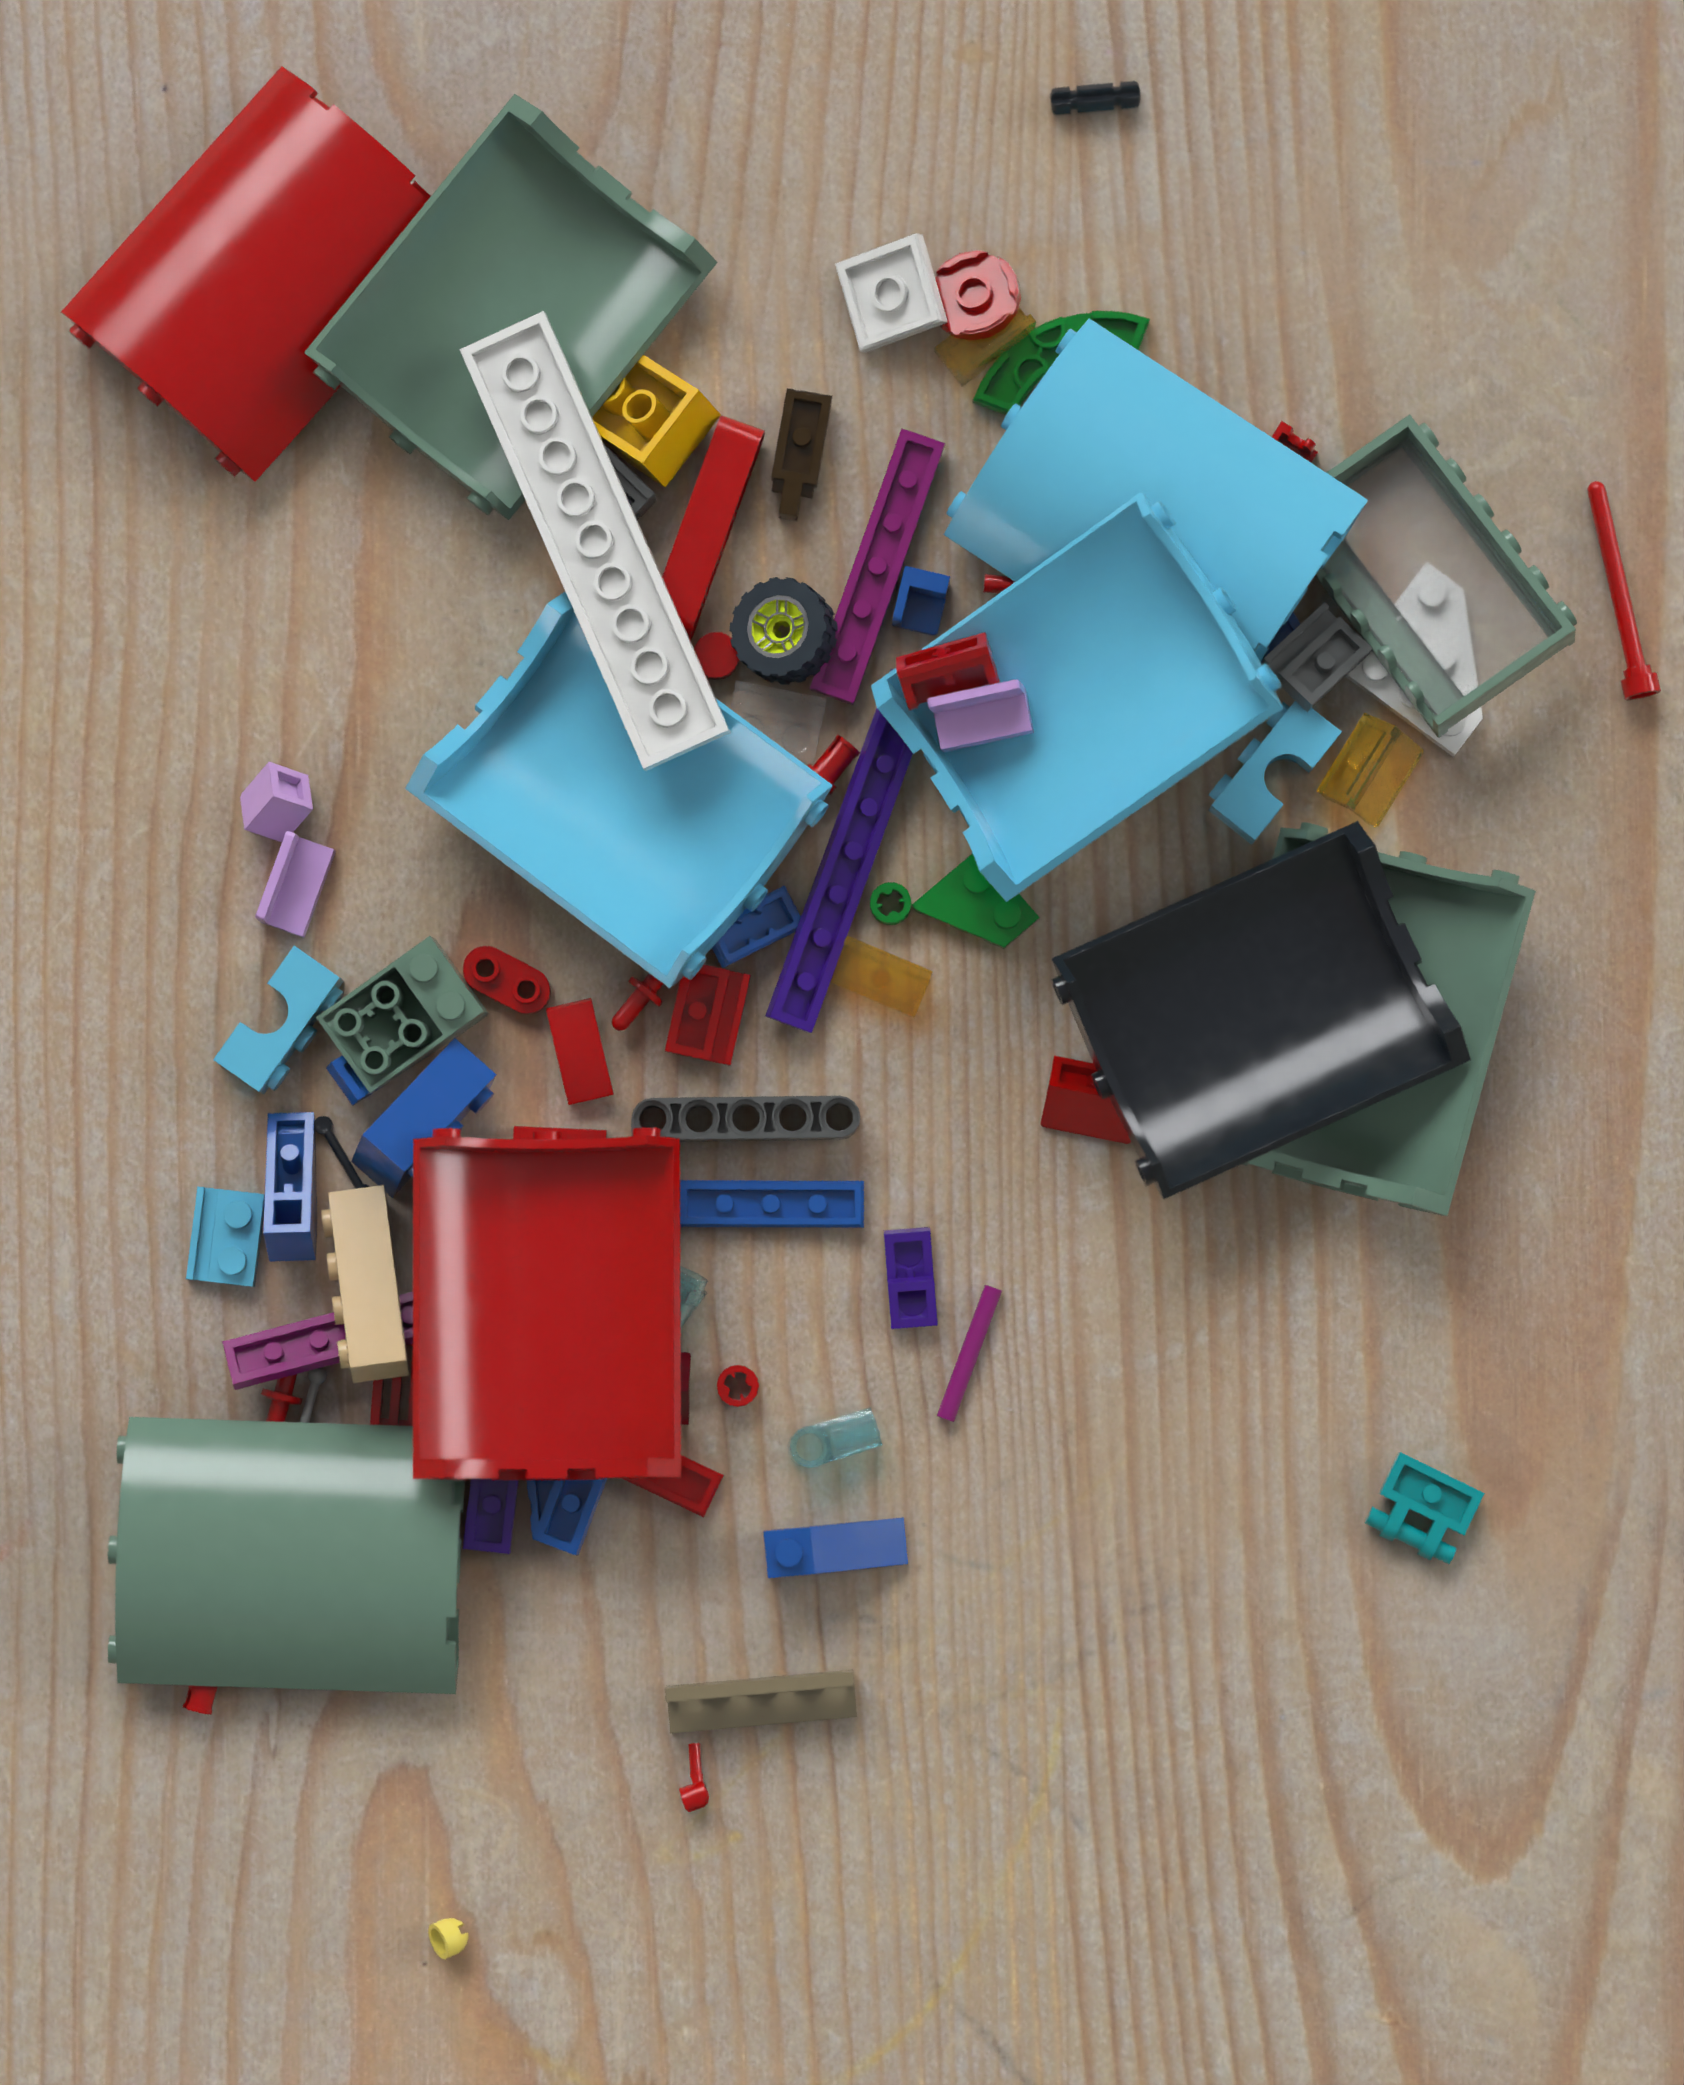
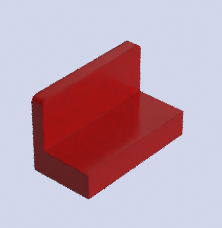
(1075, 1104)

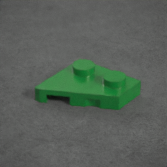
(975, 907)

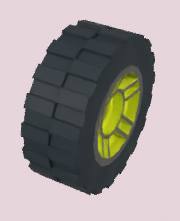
(760, 642)

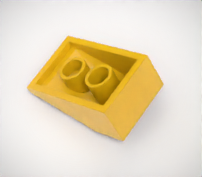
(654, 420)

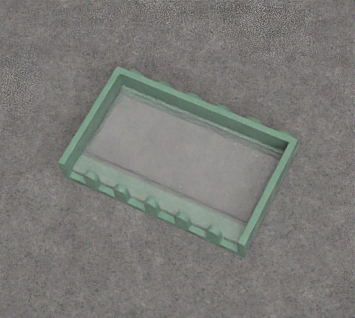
(1438, 580)

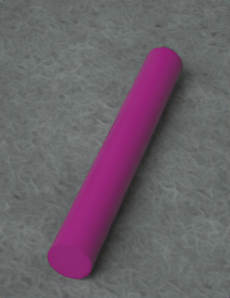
(969, 1353)

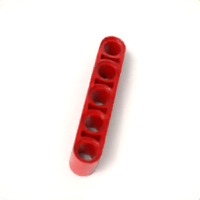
(710, 517)

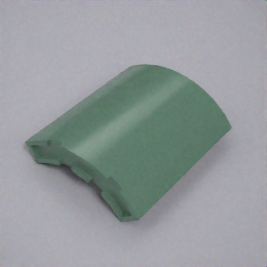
(500, 240)
(1468, 946)
(283, 1558)

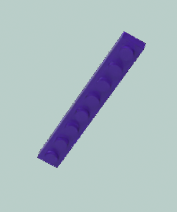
(841, 877)

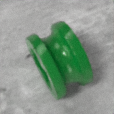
(894, 917)

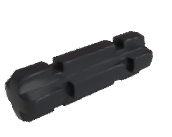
(1095, 97)

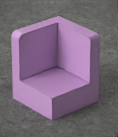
(276, 801)

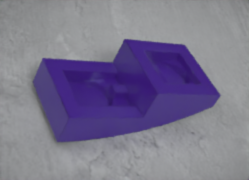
(910, 1278)

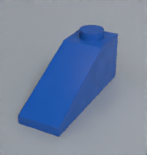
(290, 1187)
(835, 1547)

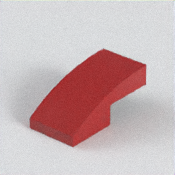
(579, 1051)

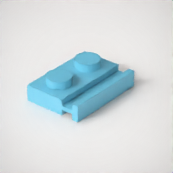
(226, 1236)

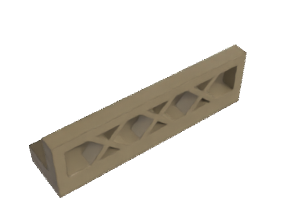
(761, 1701)

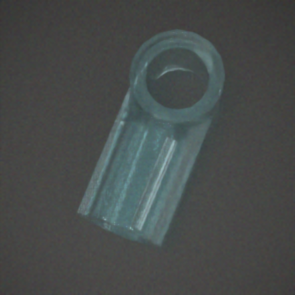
(839, 1438)

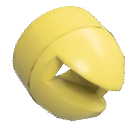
(447, 1938)

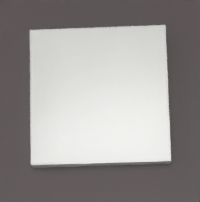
(891, 292)

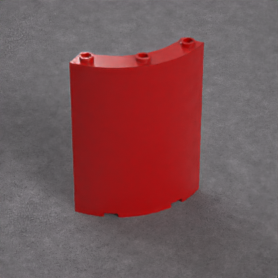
(249, 269)
(546, 1307)

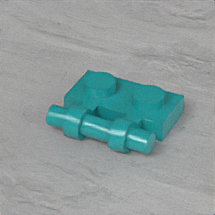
(1430, 1494)

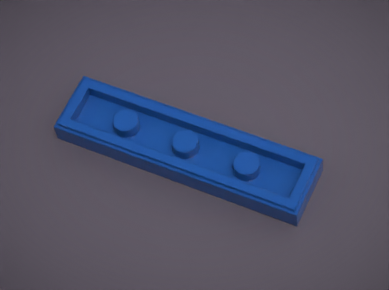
(771, 1204)

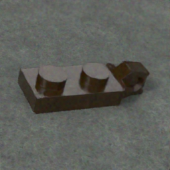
(799, 449)

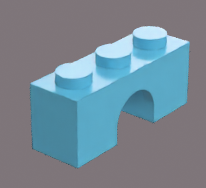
(1245, 800)
(262, 1057)

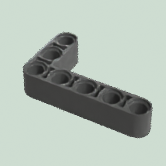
(769, 1111)

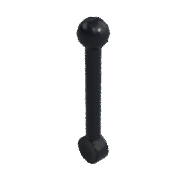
(324, 1126)

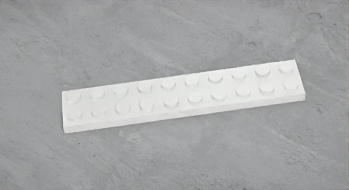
(595, 541)

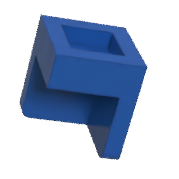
(920, 601)

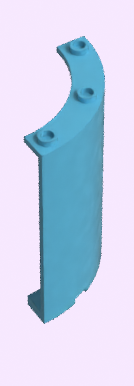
(1125, 425)
(1126, 689)
(632, 853)

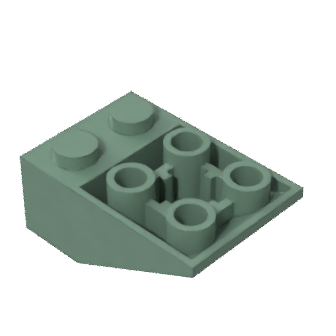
(402, 1014)

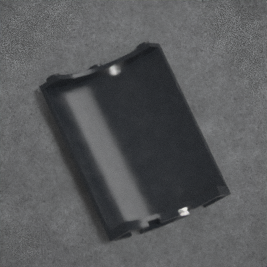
(1257, 1011)

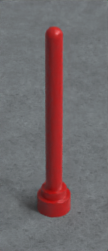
(1639, 678)

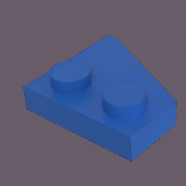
(563, 1511)

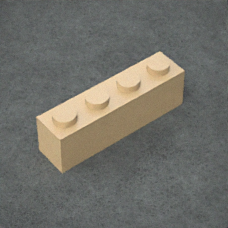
(367, 1284)

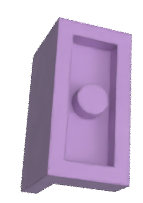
(981, 715)
(295, 884)

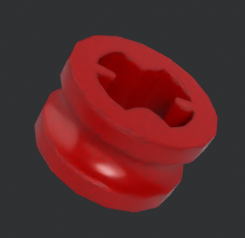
(724, 1391)

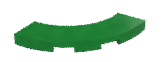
(1025, 364)

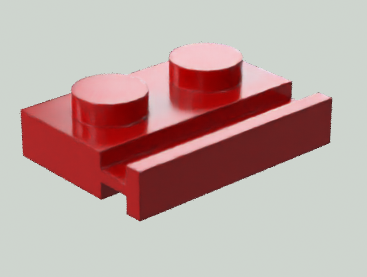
(708, 1015)

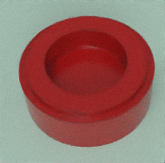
(716, 655)

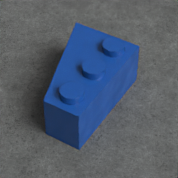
(434, 1100)

